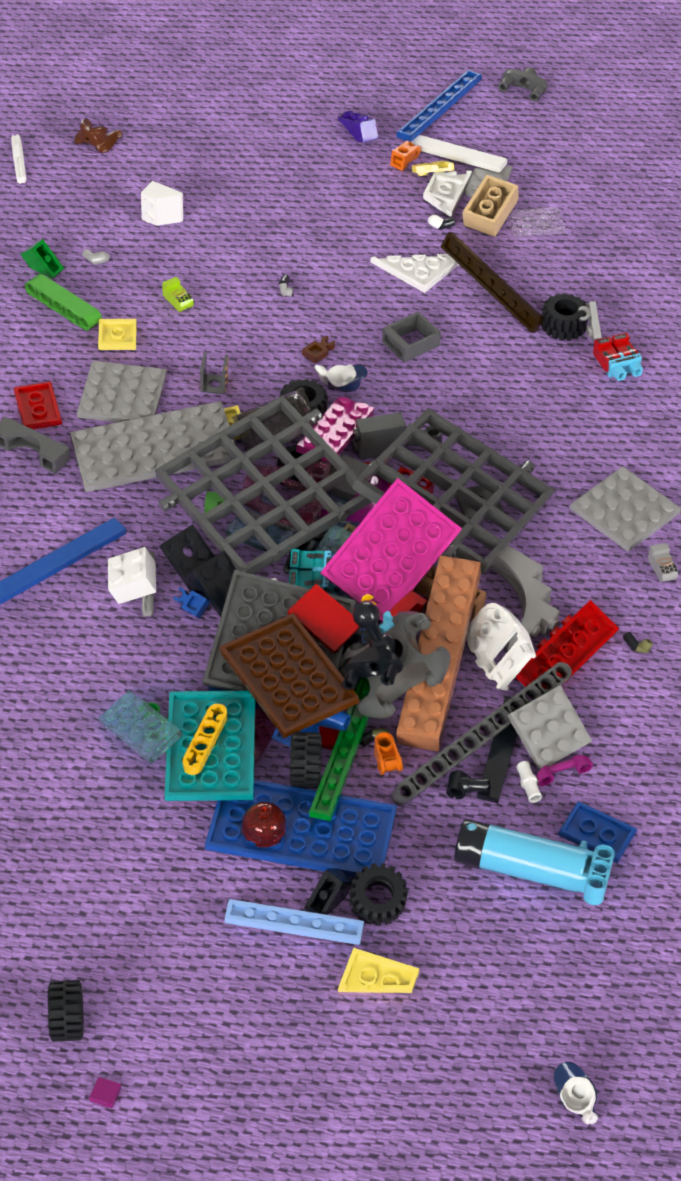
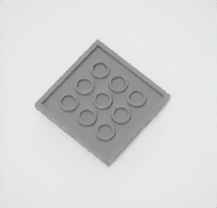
(121, 392)
(625, 508)

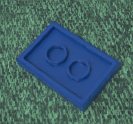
(597, 829)

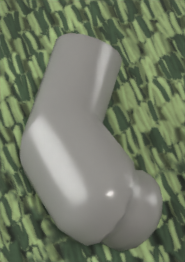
(96, 258)

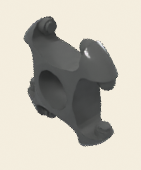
(415, 669)

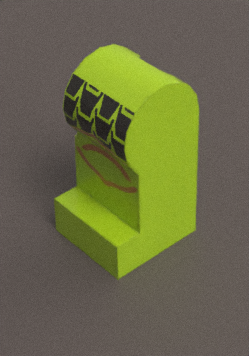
(177, 294)

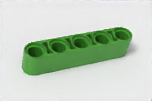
(63, 302)

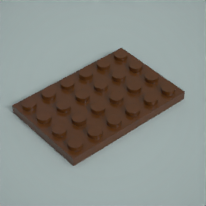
(288, 675)

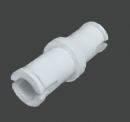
(529, 782)

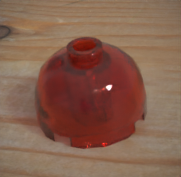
(264, 824)

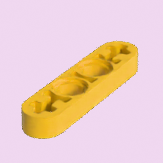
(206, 739)

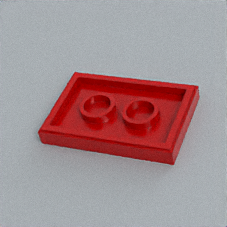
(37, 405)
(324, 618)

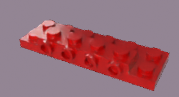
(572, 643)

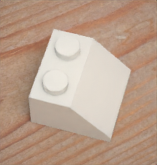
(161, 204)

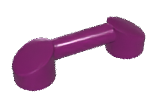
(580, 762)

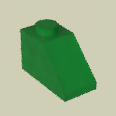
(42, 259)

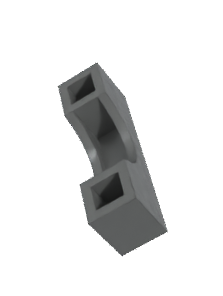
(51, 453)

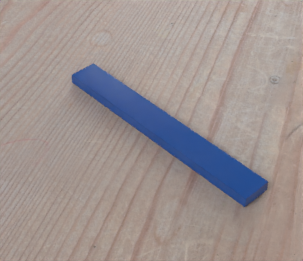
(439, 106)
(60, 559)

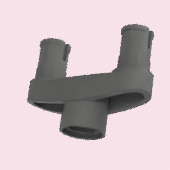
(526, 78)

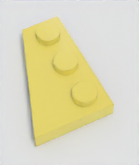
(377, 974)

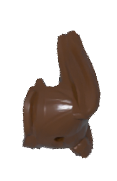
(97, 136)

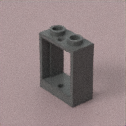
(392, 337)

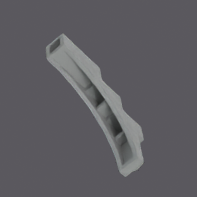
(526, 580)

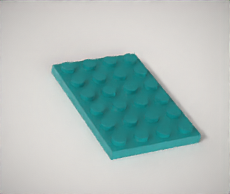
(230, 765)

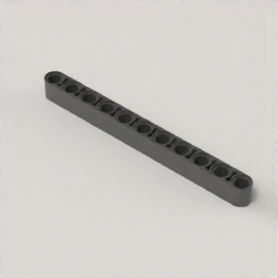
(474, 736)

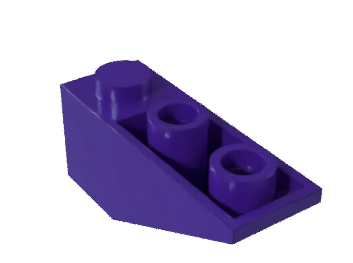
(360, 126)

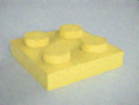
(117, 334)

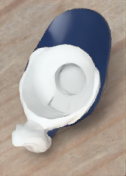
(342, 377)
(576, 1091)

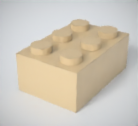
(490, 205)

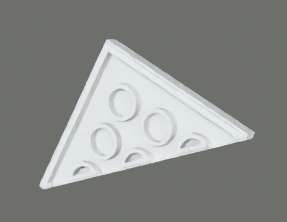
(418, 270)

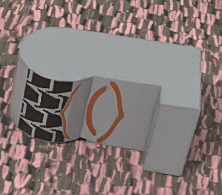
(662, 562)

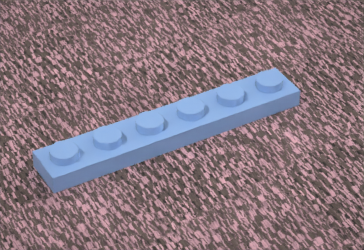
(294, 921)

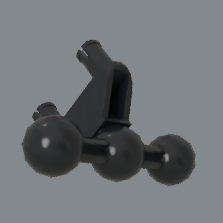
(378, 657)

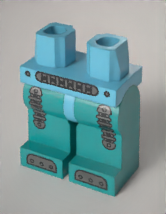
(307, 568)

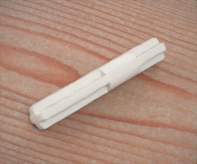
(18, 158)

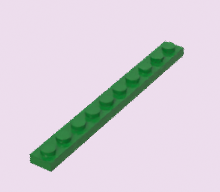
(340, 760)

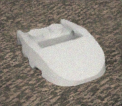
(487, 637)

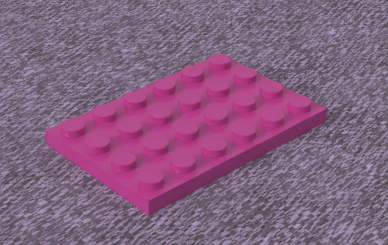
(391, 548)

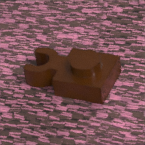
(317, 351)

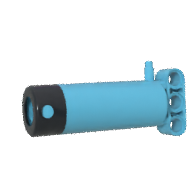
(536, 858)

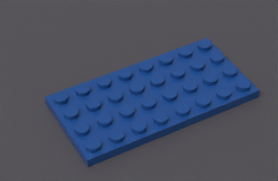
(348, 842)

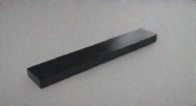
(498, 761)

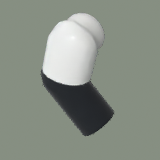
(439, 223)

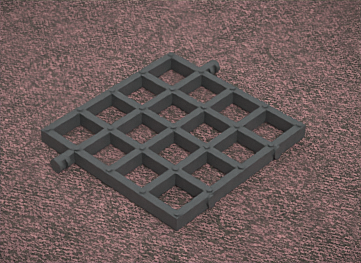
(262, 484)
(456, 488)

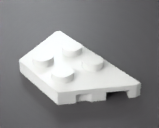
(446, 190)

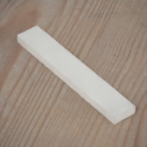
(460, 153)

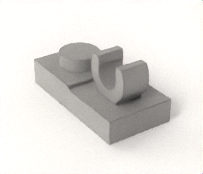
(593, 329)

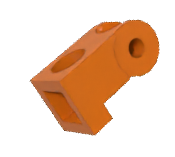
(404, 155)

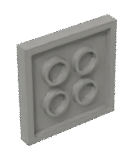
(549, 728)

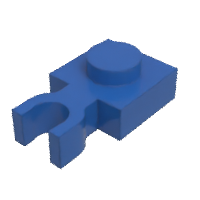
(192, 602)

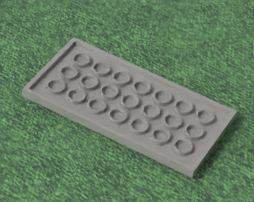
(136, 447)

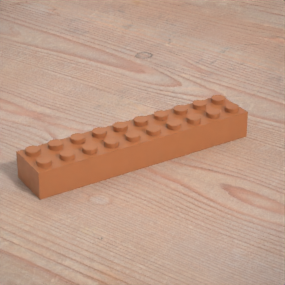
(450, 612)

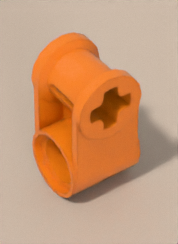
(387, 757)

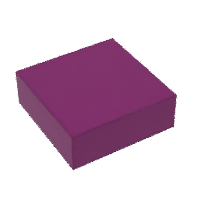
(105, 1092)

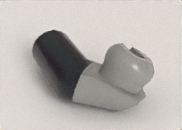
(284, 289)

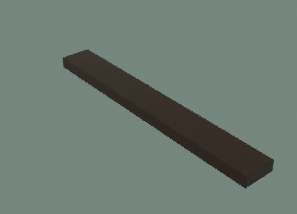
(492, 282)

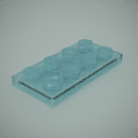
(140, 726)

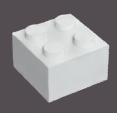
(131, 575)

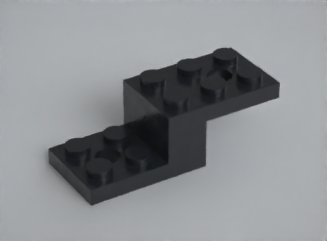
(202, 569)

